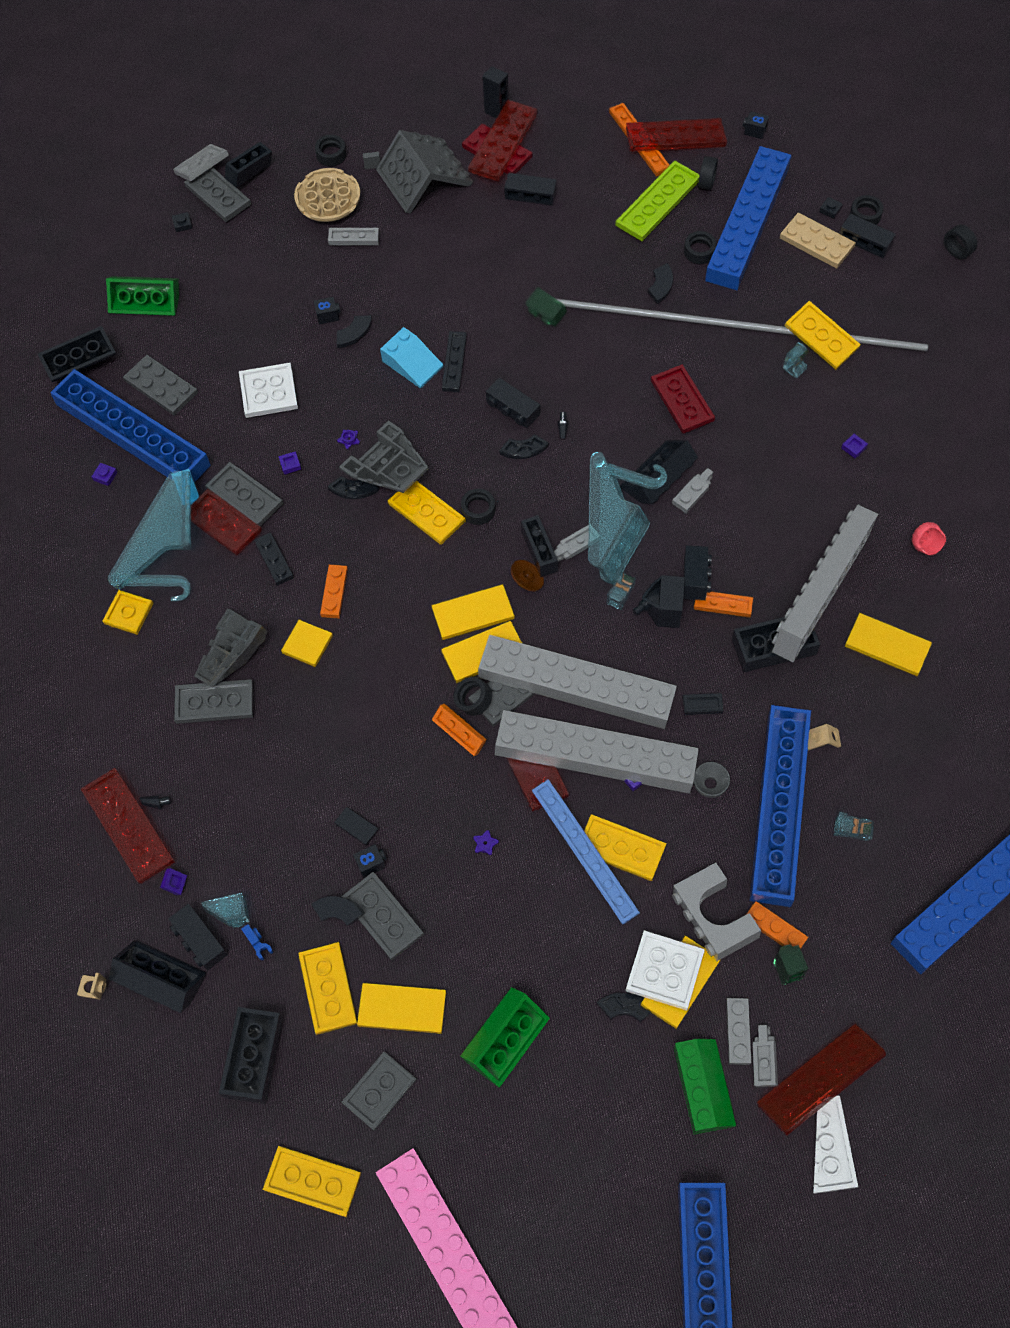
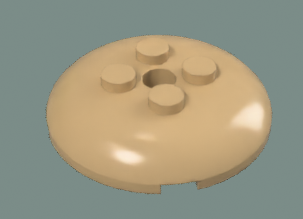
(327, 195)

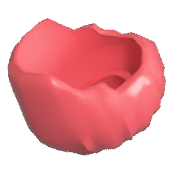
(928, 538)

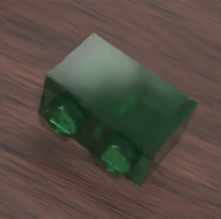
(546, 307)
(790, 964)

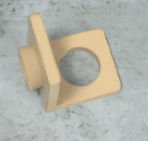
(823, 735)
(98, 986)

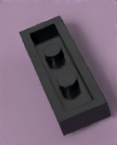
(273, 559)

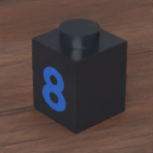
(755, 125)
(326, 310)
(370, 860)

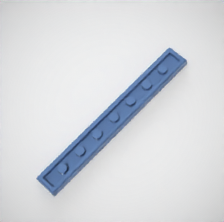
(585, 852)

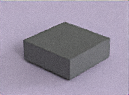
(371, 160)

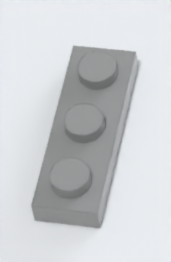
(353, 236)
(738, 1031)

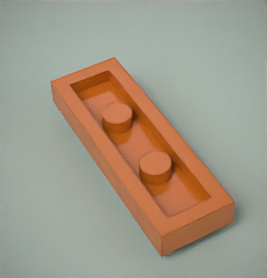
(334, 591)
(725, 604)
(459, 729)
(776, 927)

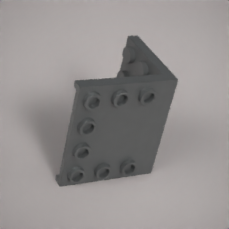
(414, 162)

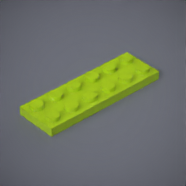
(658, 200)

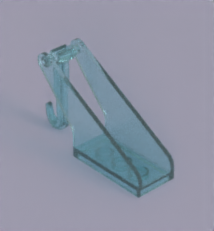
(613, 522)
(162, 529)

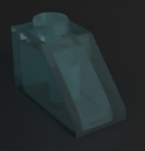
(228, 909)

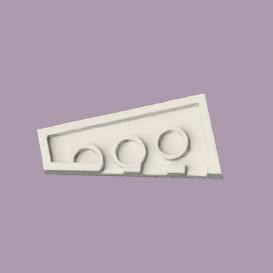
(833, 1153)

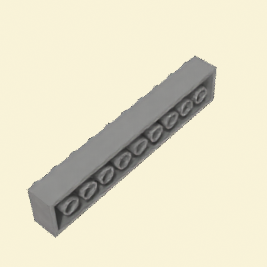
(823, 583)
(577, 681)
(596, 751)

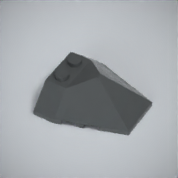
(389, 462)
(231, 648)

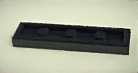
(454, 361)

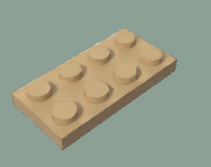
(817, 240)

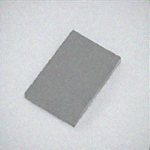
(200, 162)

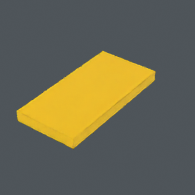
(822, 335)
(427, 512)
(472, 612)
(888, 644)
(465, 656)
(625, 847)
(327, 988)
(401, 1008)
(674, 1015)
(312, 1181)

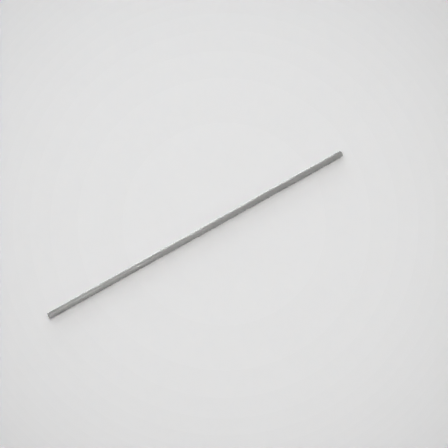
(728, 323)

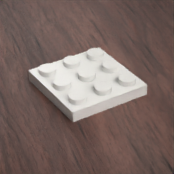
(268, 390)
(665, 970)

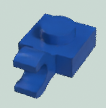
(254, 937)

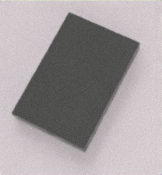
(379, 1091)

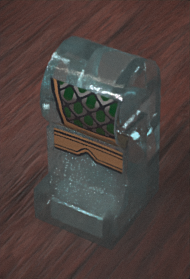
(794, 360)
(621, 590)
(853, 827)

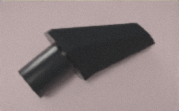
(563, 424)
(155, 801)

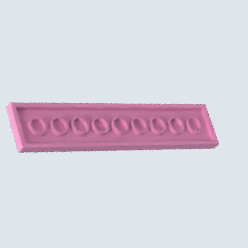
(443, 1244)

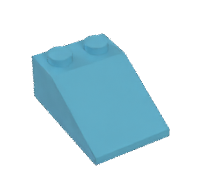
(410, 358)

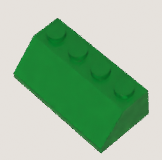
(142, 295)
(505, 1037)
(704, 1085)

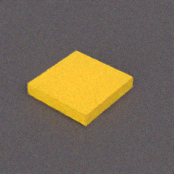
(128, 612)
(307, 643)

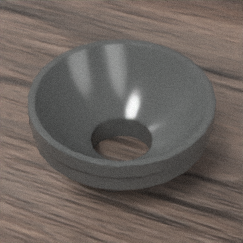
(713, 771)

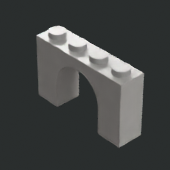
(719, 939)

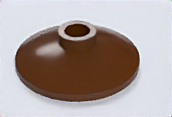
(526, 575)

